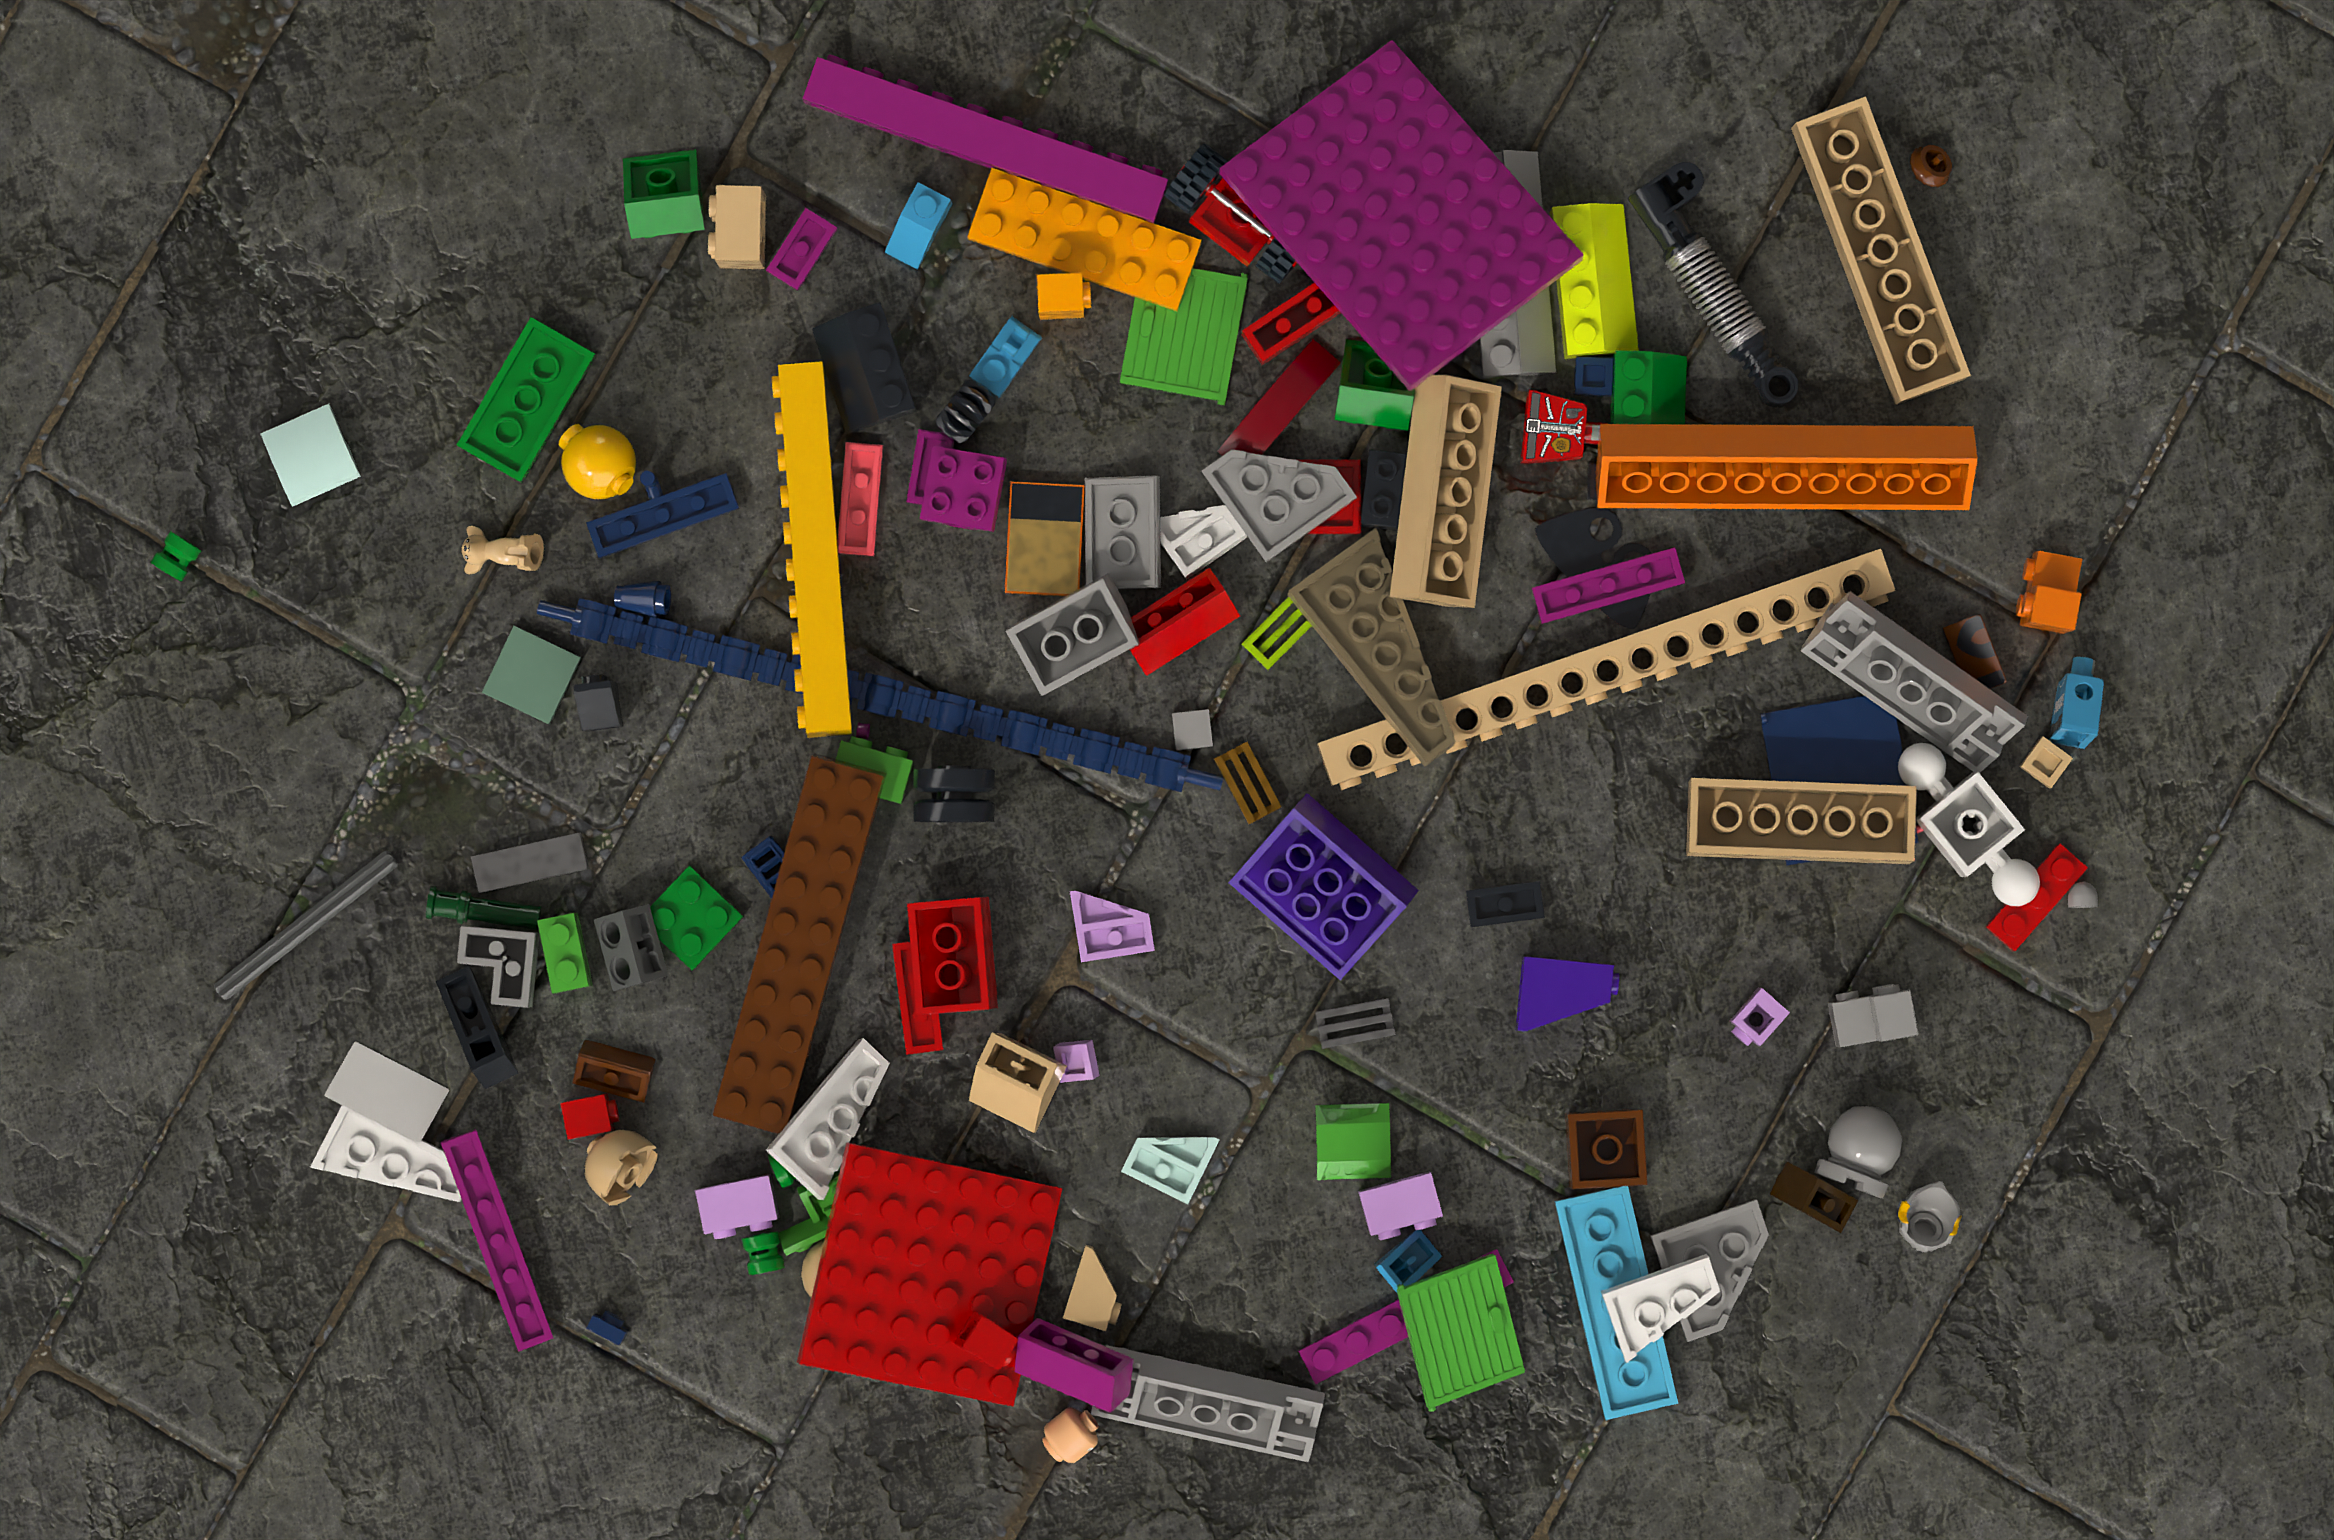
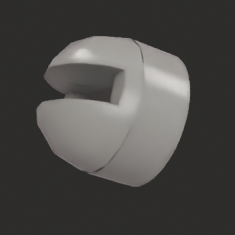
(2082, 896)

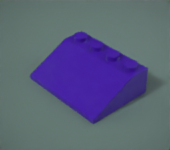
(1323, 886)

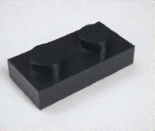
(1505, 904)

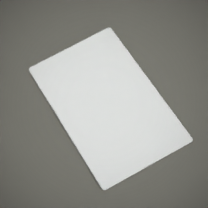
(386, 1092)

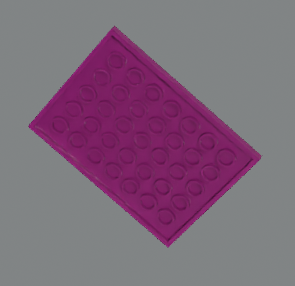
(1401, 215)

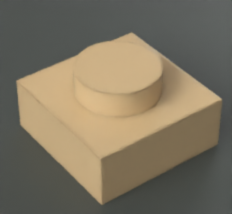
(2046, 762)

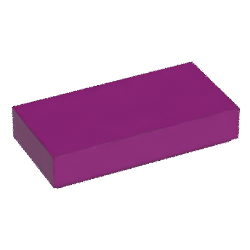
(922, 455)

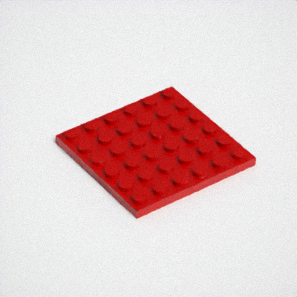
(912, 1259)

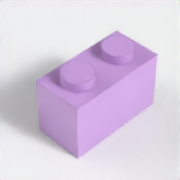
(737, 1205)
(1400, 1205)

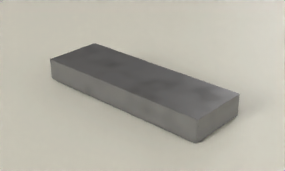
(529, 862)

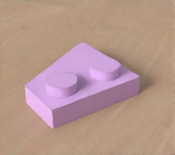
(1109, 928)

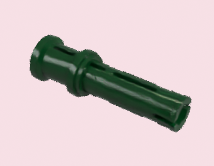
(465, 907)

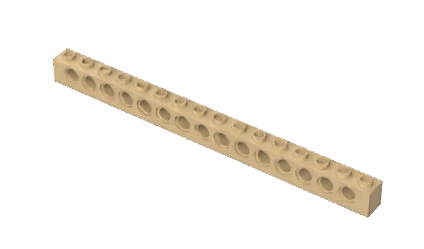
(1867, 568)

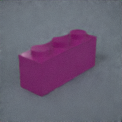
(1074, 1365)

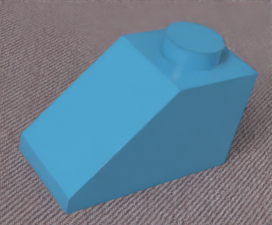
(918, 225)

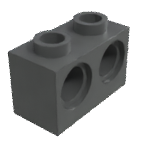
(631, 947)

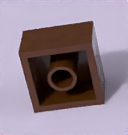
(1606, 1148)

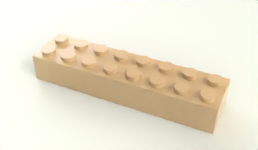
(1880, 250)

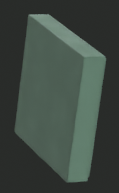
(531, 675)

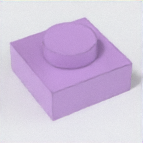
(1079, 1058)

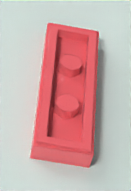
(859, 499)

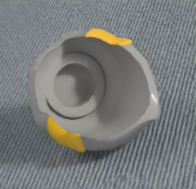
(1929, 1217)

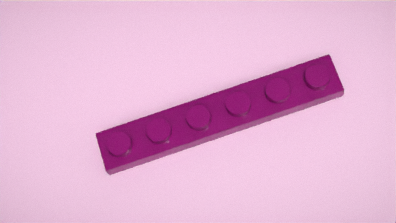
(496, 1240)
(1365, 1337)

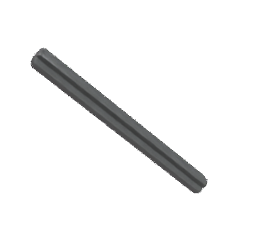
(305, 925)

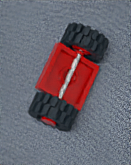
(1225, 215)

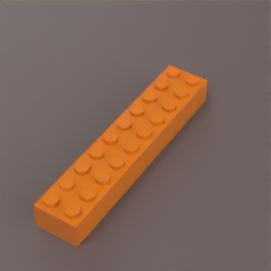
(1785, 467)

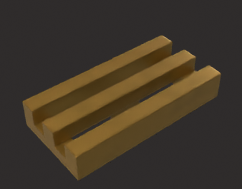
(1262, 810)

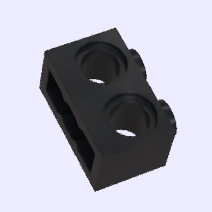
(1383, 490)

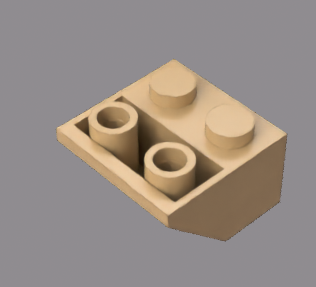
(1015, 1081)

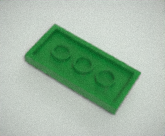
(526, 400)

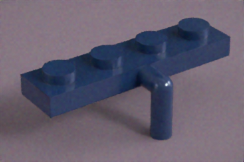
(662, 513)

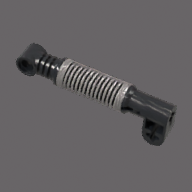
(1690, 257)

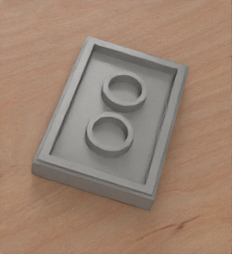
(1123, 530)

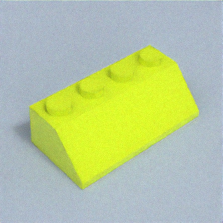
(1598, 291)

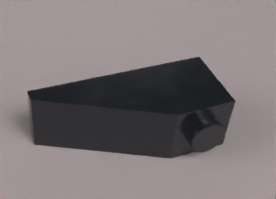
(476, 1028)

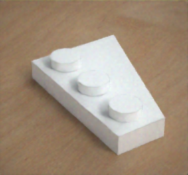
(1655, 1302)

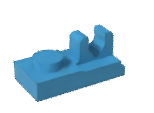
(1005, 356)

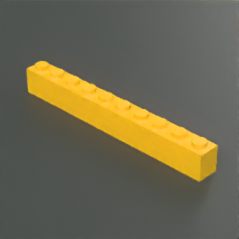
(814, 550)

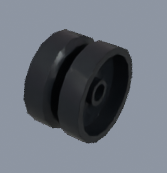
(954, 795)

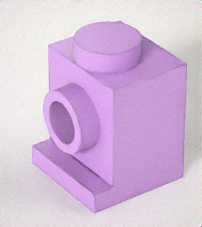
(1771, 1012)

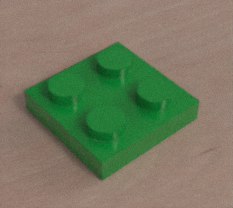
(693, 917)

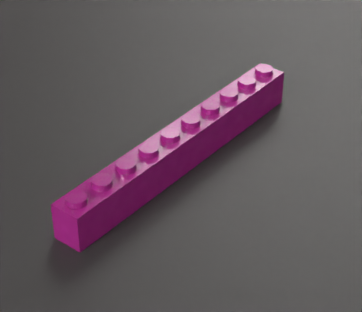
(983, 139)

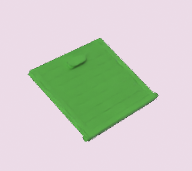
(1190, 347)
(1460, 1331)

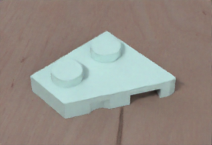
(1170, 1163)

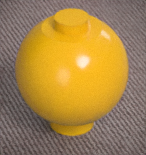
(597, 461)

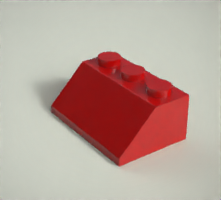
(952, 956)

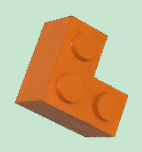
(2050, 592)

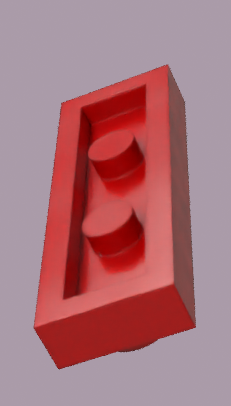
(2056, 876)
(920, 1032)

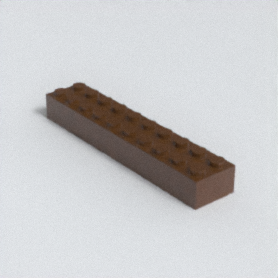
(799, 943)

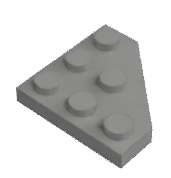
(1277, 496)
(1732, 1244)

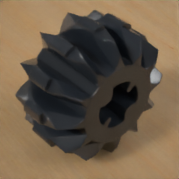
(965, 411)

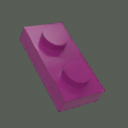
(801, 249)

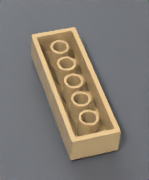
(1445, 491)
(1801, 821)

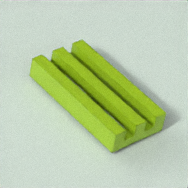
(1258, 653)

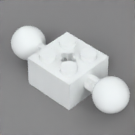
(2014, 880)

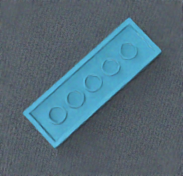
(1601, 1254)

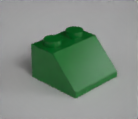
(663, 194)
(1648, 388)
(1371, 390)

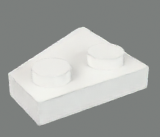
(1199, 537)

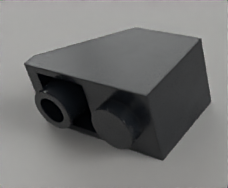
(598, 703)

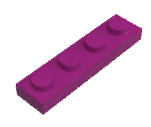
(1608, 585)

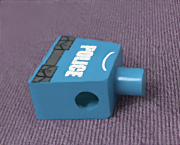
(2076, 719)

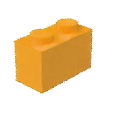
(1062, 296)

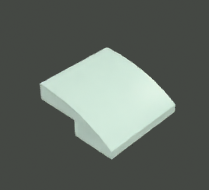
(310, 455)

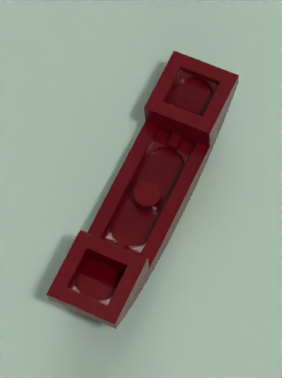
(1282, 401)

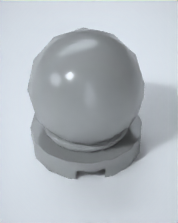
(1862, 1148)

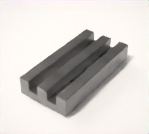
(1385, 1017)

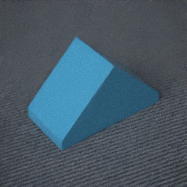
(1408, 1260)

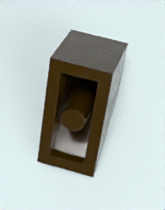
(1813, 1197)

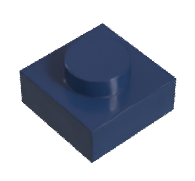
(1593, 376)
(609, 1327)

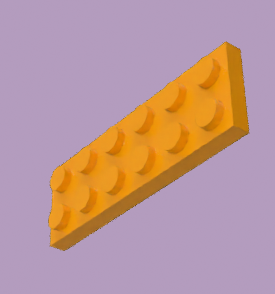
(1084, 239)

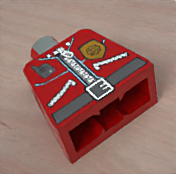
(1555, 429)

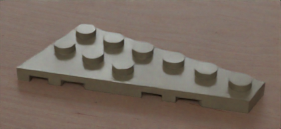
(1376, 642)

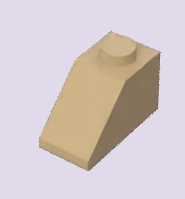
(1092, 1294)

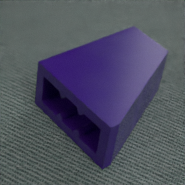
(1561, 989)

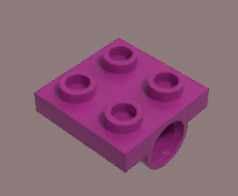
(963, 489)

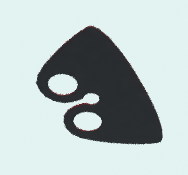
(1577, 552)

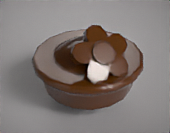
(1931, 165)

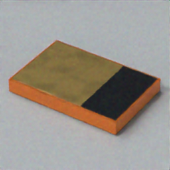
(1044, 538)

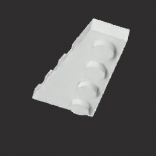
(817, 1134)
(377, 1154)

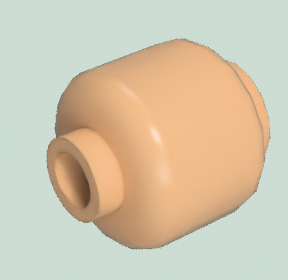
(1070, 1435)

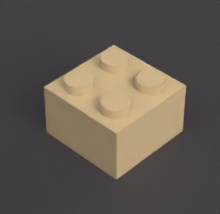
(739, 227)

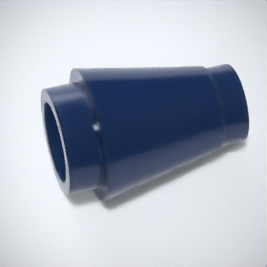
(644, 598)

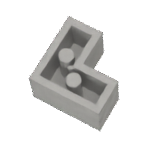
(511, 955)
(1873, 1017)

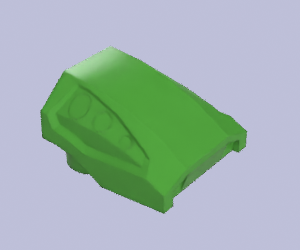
(1353, 1141)

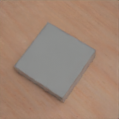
(1192, 729)

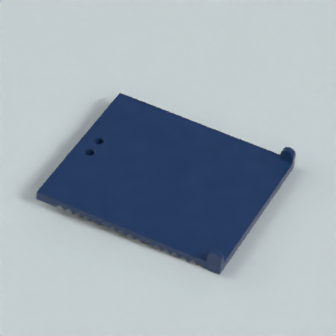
(1833, 744)

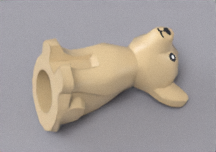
(523, 552)

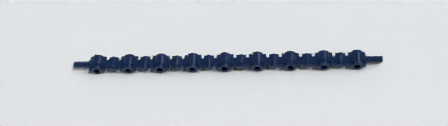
(884, 696)

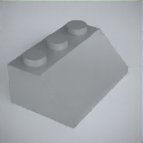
(1074, 634)

